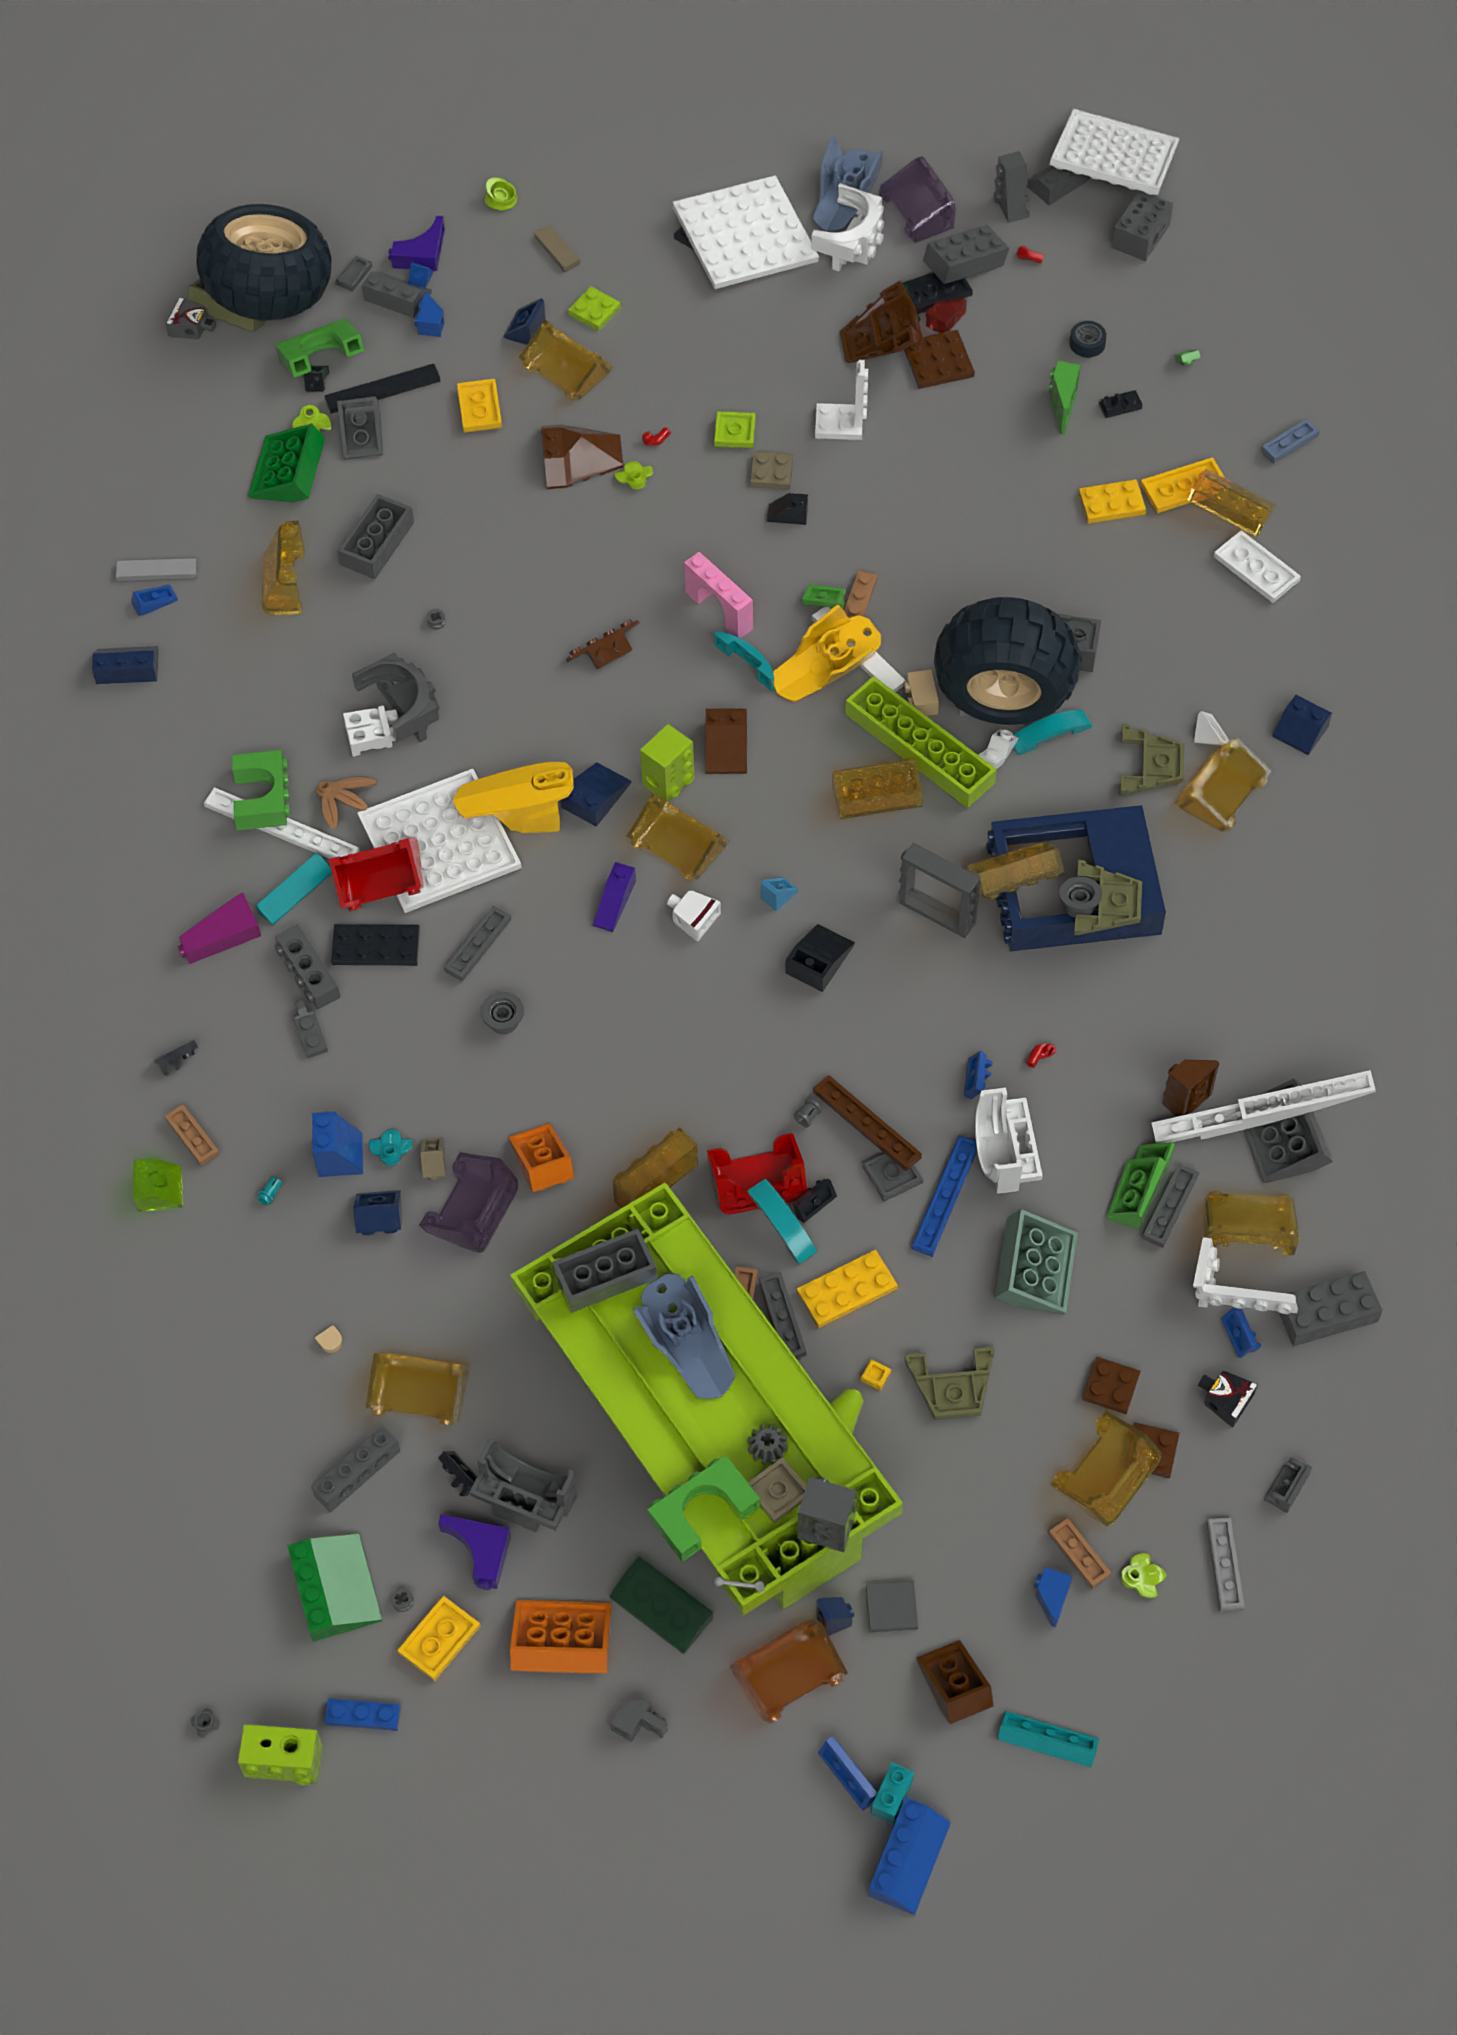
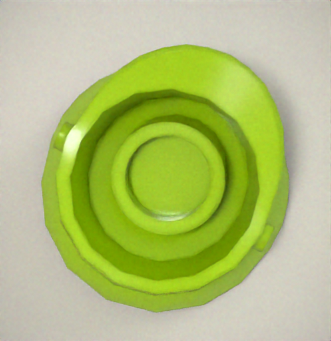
(500, 194)

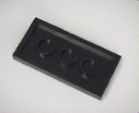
(929, 289)
(375, 944)

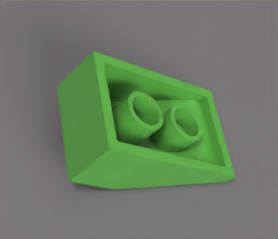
(1064, 391)

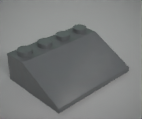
(1288, 1145)

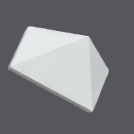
(1209, 731)

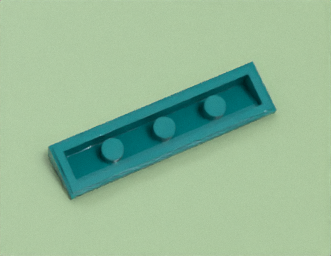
(294, 889)
(1048, 1739)

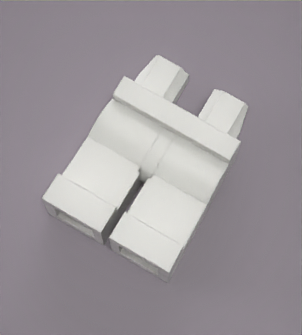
(369, 729)

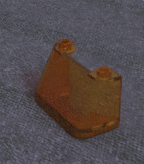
(789, 1669)

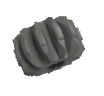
(771, 1436)

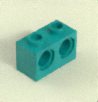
(892, 1793)

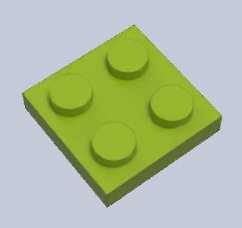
(594, 308)
(735, 429)

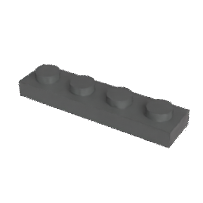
(477, 943)
(1170, 1205)
(782, 1313)

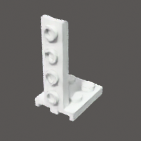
(844, 420)
(1217, 1295)

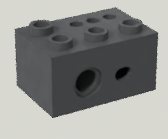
(1142, 225)
(1087, 637)
(826, 1514)

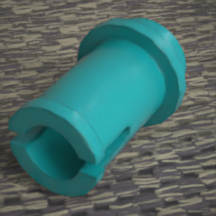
(266, 1195)

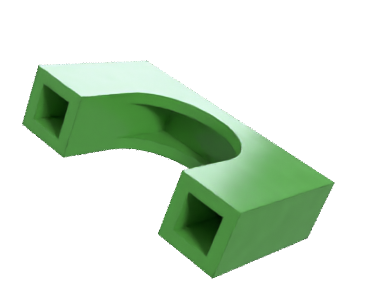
(338, 334)
(272, 808)
(718, 1479)

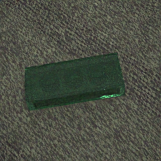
(661, 1605)

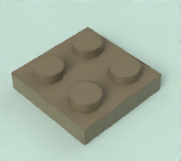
(771, 470)
(778, 1490)

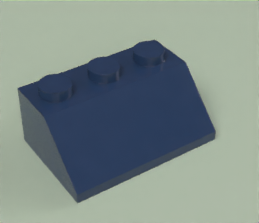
(125, 665)

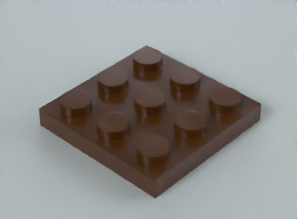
(939, 359)

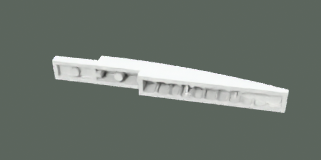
(1264, 1108)

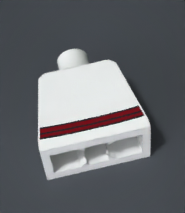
(694, 913)

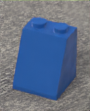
(336, 1145)

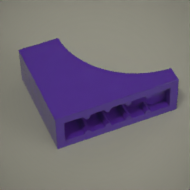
(421, 250)
(486, 1544)

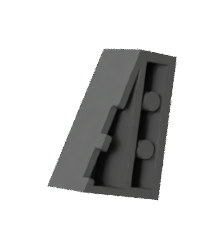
(1010, 186)

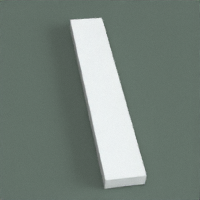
(876, 665)

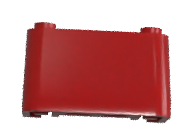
(378, 873)
(781, 1168)

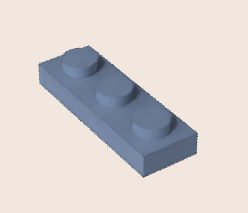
(1290, 440)

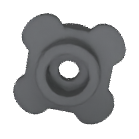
(205, 1715)

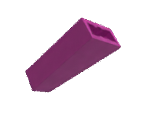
(220, 931)

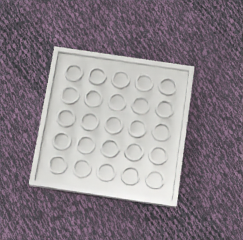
(1114, 152)
(745, 232)
(452, 849)

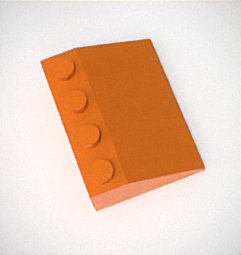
(560, 1636)

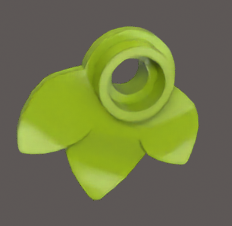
(318, 419)
(634, 474)
(1146, 1575)

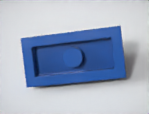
(976, 1074)
(1239, 1332)

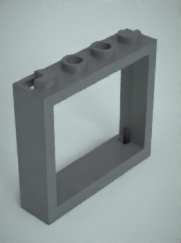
(948, 873)

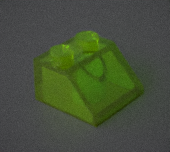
(157, 1184)

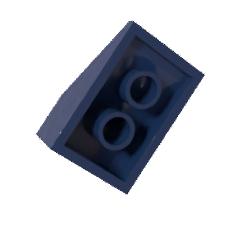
(595, 793)

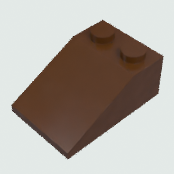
(726, 741)
(956, 1682)

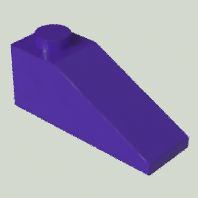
(615, 896)

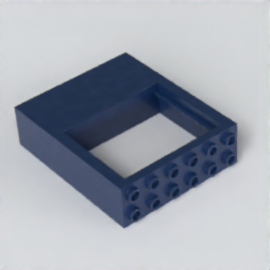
(1116, 842)

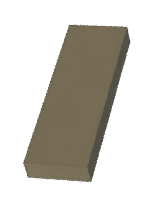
(557, 248)

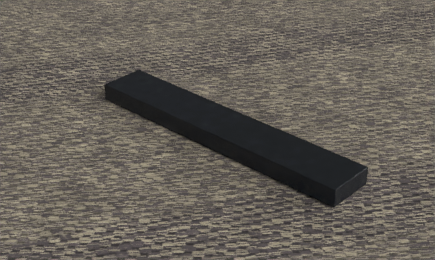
(386, 386)

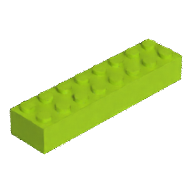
(919, 738)

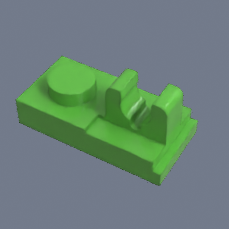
(824, 596)

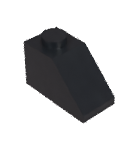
(789, 509)

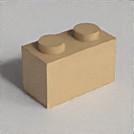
(922, 692)

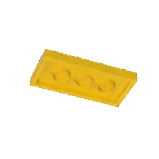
(1174, 486)
(847, 1288)

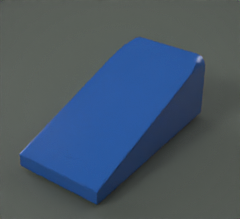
(153, 599)

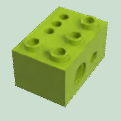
(667, 763)
(280, 1753)

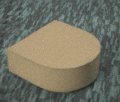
(330, 1340)

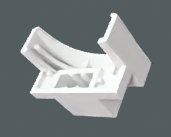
(861, 237)
(1006, 1151)

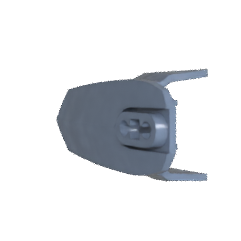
(843, 169)
(686, 1335)

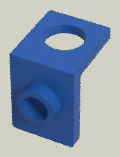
(419, 275)

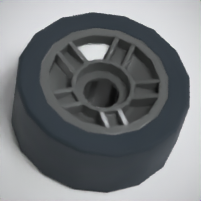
(1088, 339)

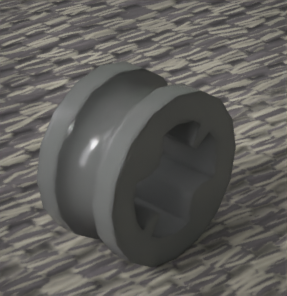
(434, 614)
(405, 1606)

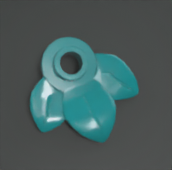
(390, 1147)

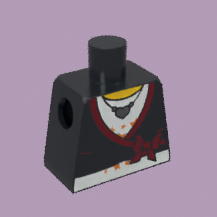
(1228, 1395)

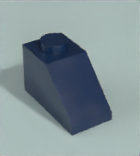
(834, 1614)

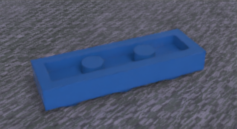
(362, 1714)
(847, 1773)

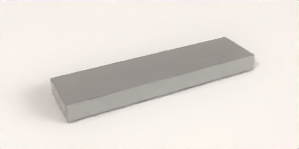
(156, 569)
(1225, 1564)

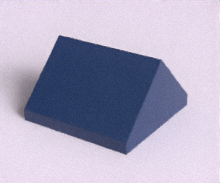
(526, 322)

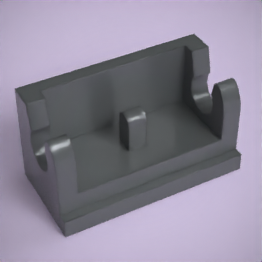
(1288, 1484)

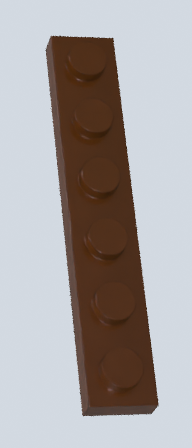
(867, 1123)

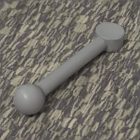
(759, 1586)

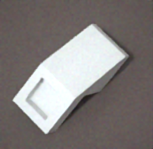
(999, 747)

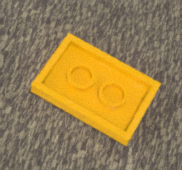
(479, 405)
(1112, 501)
(439, 1638)

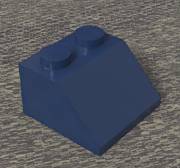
(1302, 724)
(378, 1212)

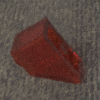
(945, 314)

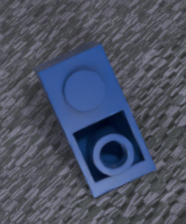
(430, 317)

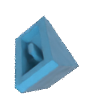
(777, 892)

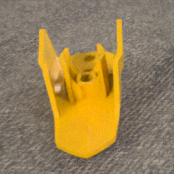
(825, 654)
(519, 797)

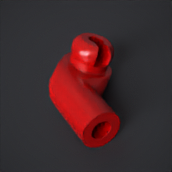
(1025, 254)
(658, 439)
(1040, 1052)

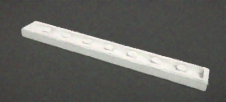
(292, 832)

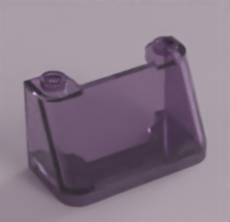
(920, 199)
(475, 1204)

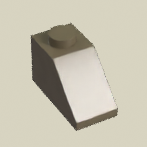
(433, 1158)

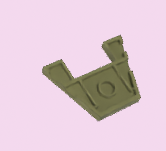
(1161, 761)
(1119, 900)
(953, 1393)

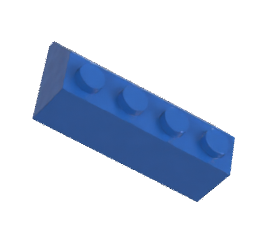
(909, 1856)

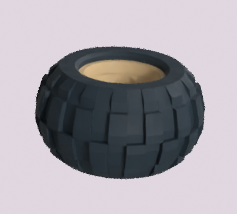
(263, 262)
(1007, 661)

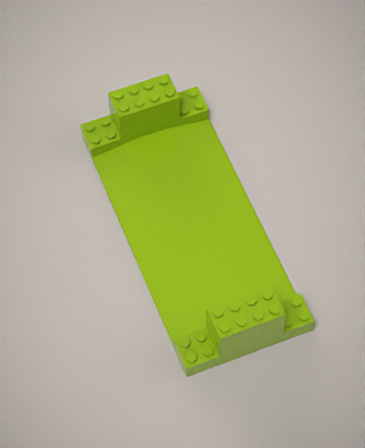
(682, 1433)

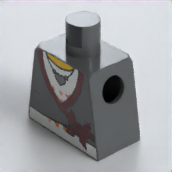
(189, 320)

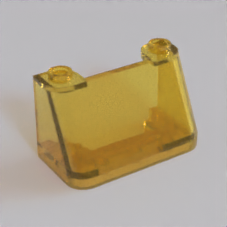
(564, 361)
(279, 585)
(1223, 785)
(676, 838)
(1251, 1220)
(417, 1386)
(1110, 1470)

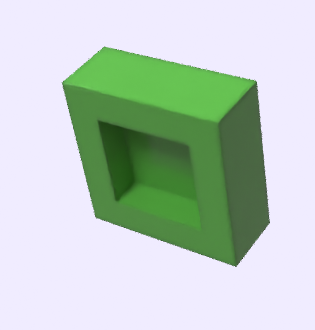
(1187, 357)

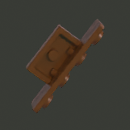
(608, 648)

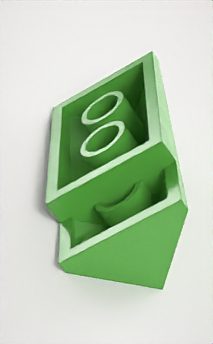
(1140, 1183)

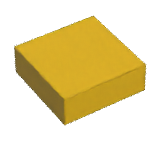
(875, 1375)

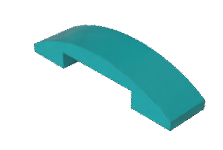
(729, 644)
(1049, 728)
(783, 1221)

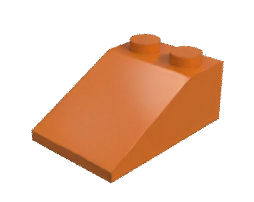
(542, 1157)

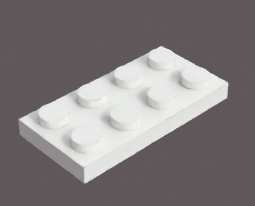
(1257, 566)

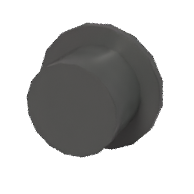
(1080, 895)
(502, 1012)

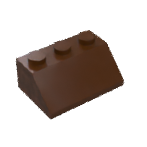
(1189, 1085)

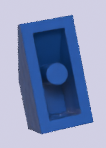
(1052, 1592)

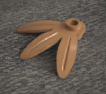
(329, 791)

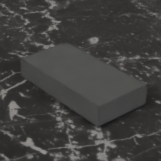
(354, 273)

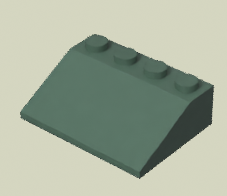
(1036, 1263)

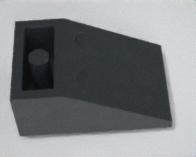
(818, 957)

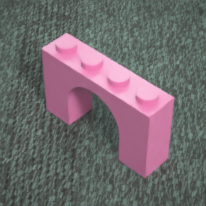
(705, 579)

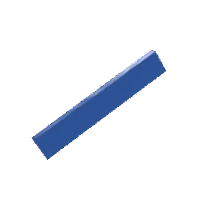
(945, 1196)

